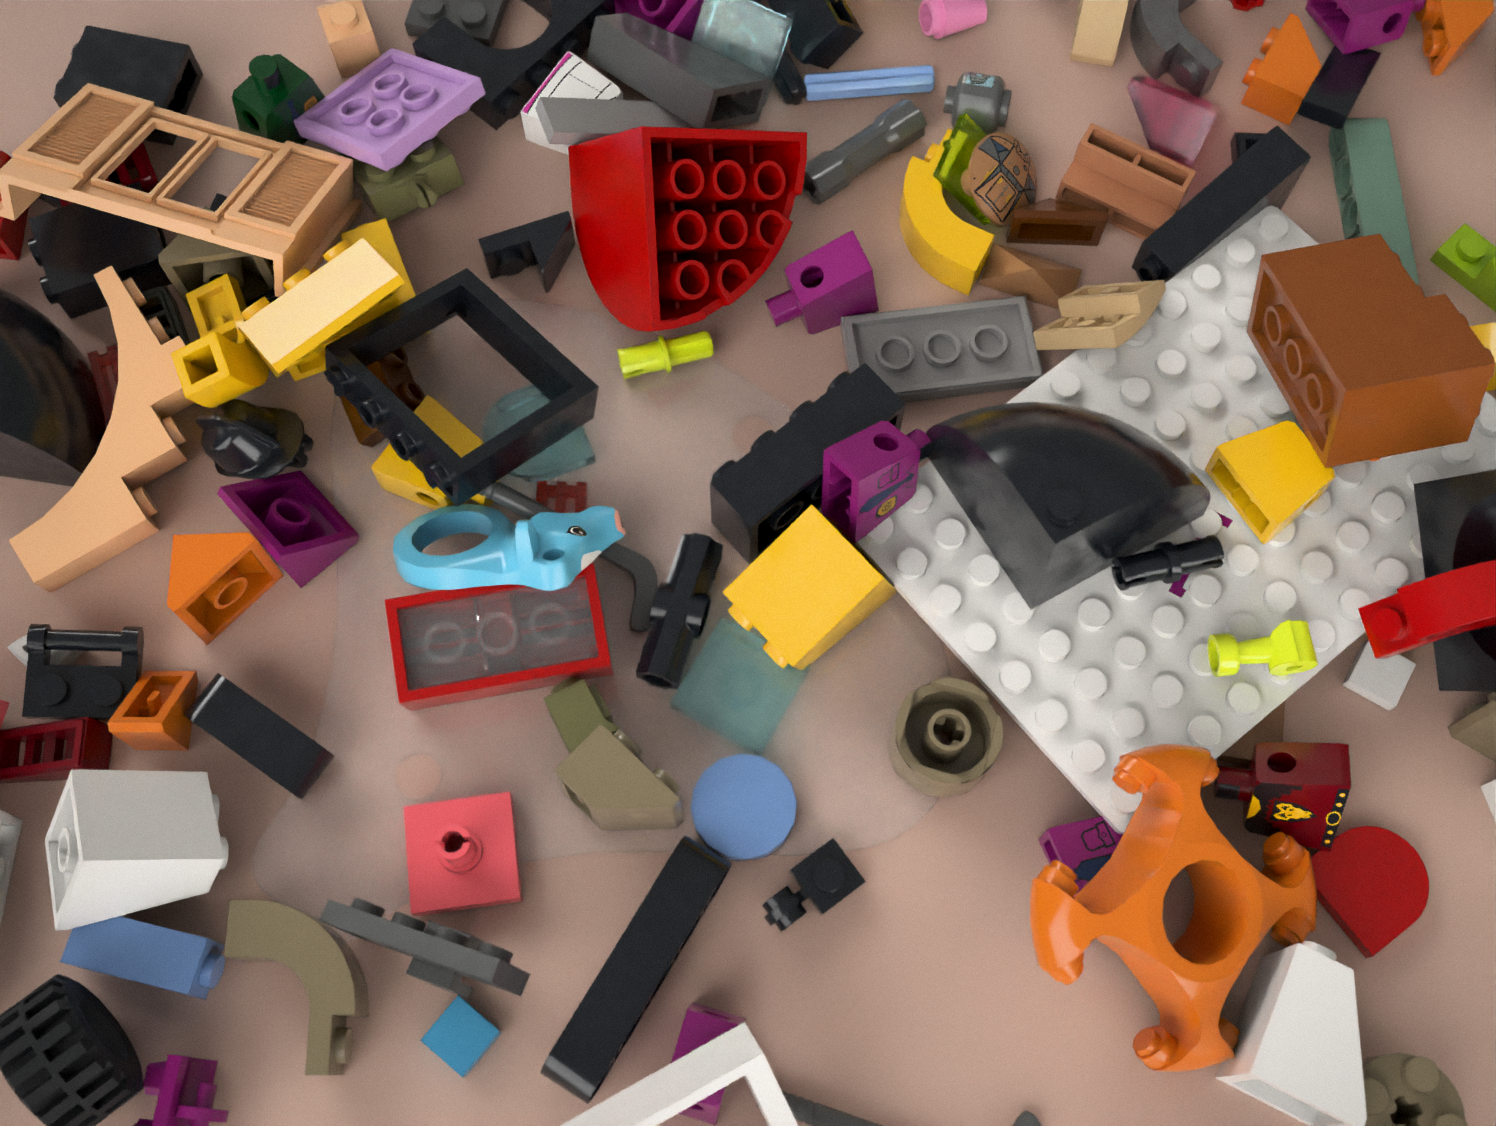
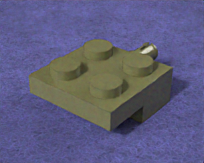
(412, 184)

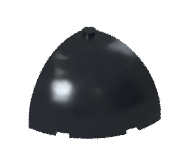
(46, 399)
(1062, 489)

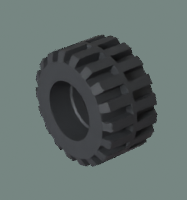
(67, 1055)

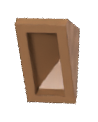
(1028, 275)

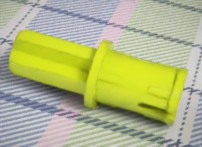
(664, 354)

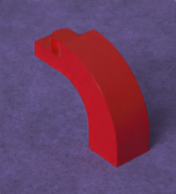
(1432, 610)

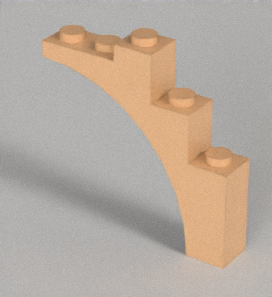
(107, 505)

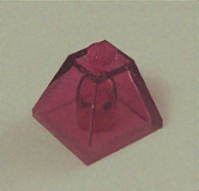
(1171, 118)

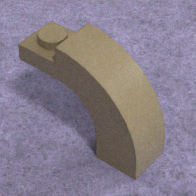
(321, 960)

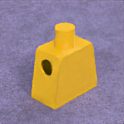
(1270, 477)
(406, 479)

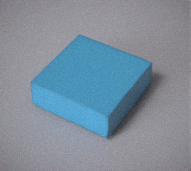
(461, 1036)

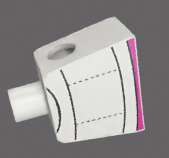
(567, 80)

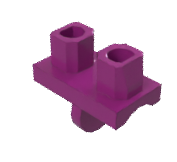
(183, 1092)

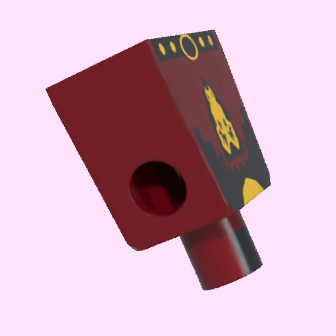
(1291, 790)

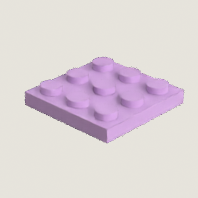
(390, 108)

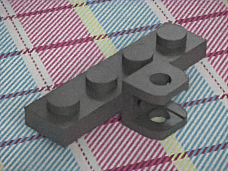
(438, 953)

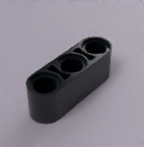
(259, 736)

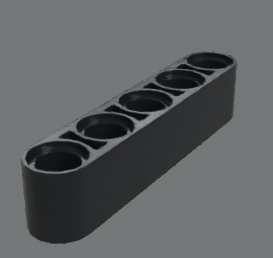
(635, 969)

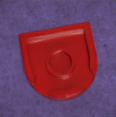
(1371, 885)

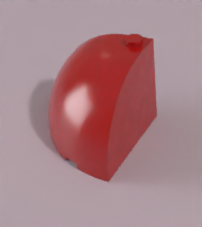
(682, 217)

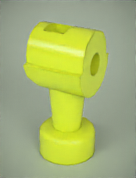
(1285, 651)

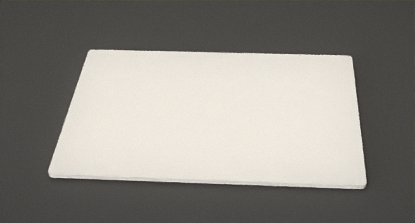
(1132, 666)

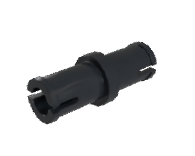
(1167, 562)

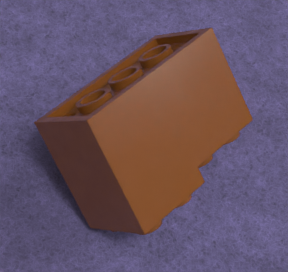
(1366, 352)

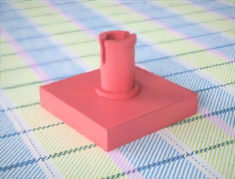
(462, 854)

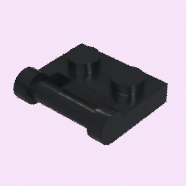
(79, 690)

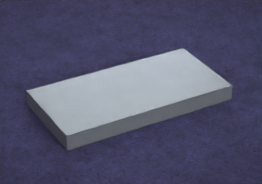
(946, 348)

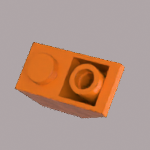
(1450, 29)
(1285, 73)

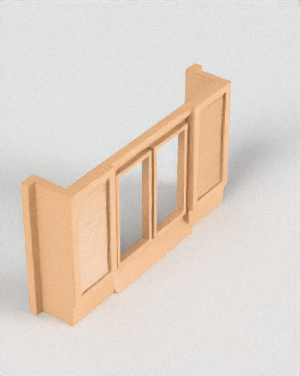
(282, 210)

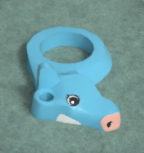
(533, 553)

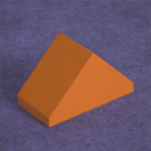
(154, 712)

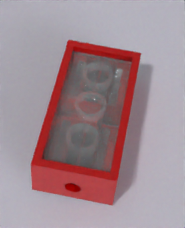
(495, 640)

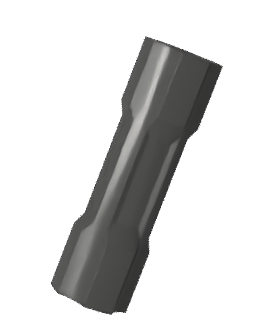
(888, 134)

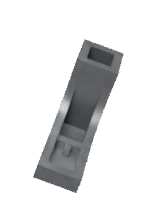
(1167, 46)

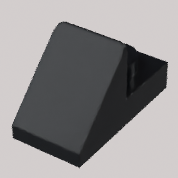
(537, 243)

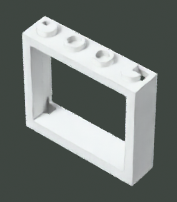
(692, 1080)

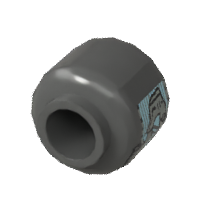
(981, 98)

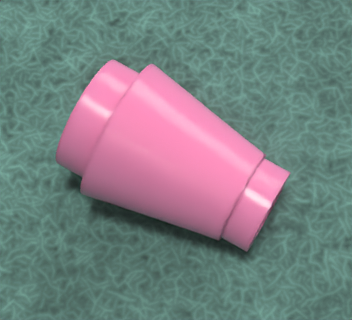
(948, 17)

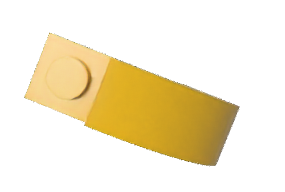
(933, 233)
(222, 360)

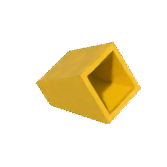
(807, 591)

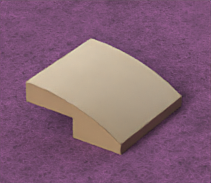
(1100, 315)

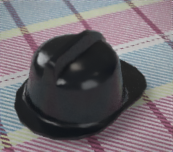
(251, 439)

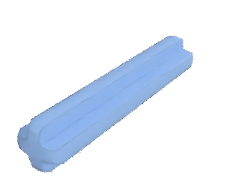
(869, 82)

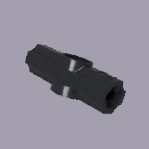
(679, 611)

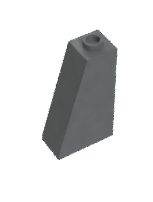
(677, 73)

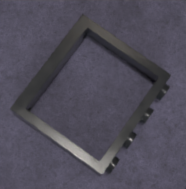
(542, 364)

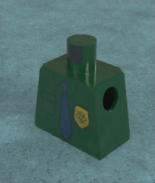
(274, 98)

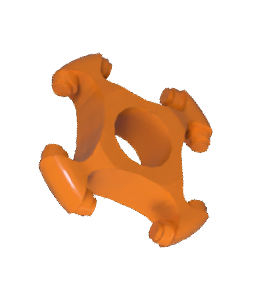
(1126, 898)

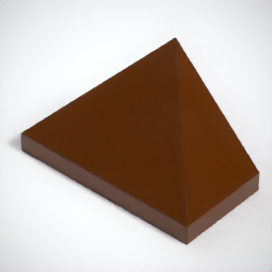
(1056, 224)

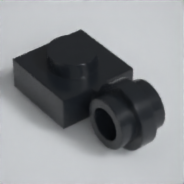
(823, 877)

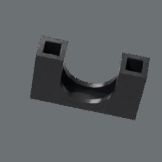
(517, 73)

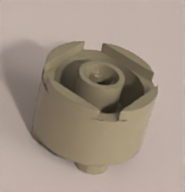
(974, 737)
(1412, 1089)

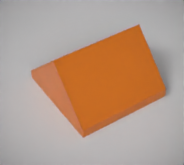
(217, 579)

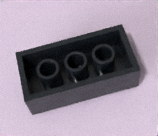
(784, 469)

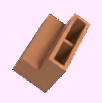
(1124, 181)

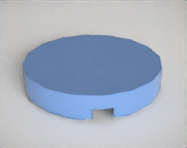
(743, 807)

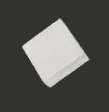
(1379, 679)

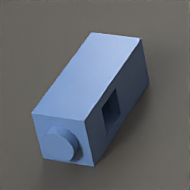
(147, 955)

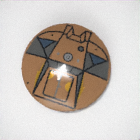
(1000, 177)

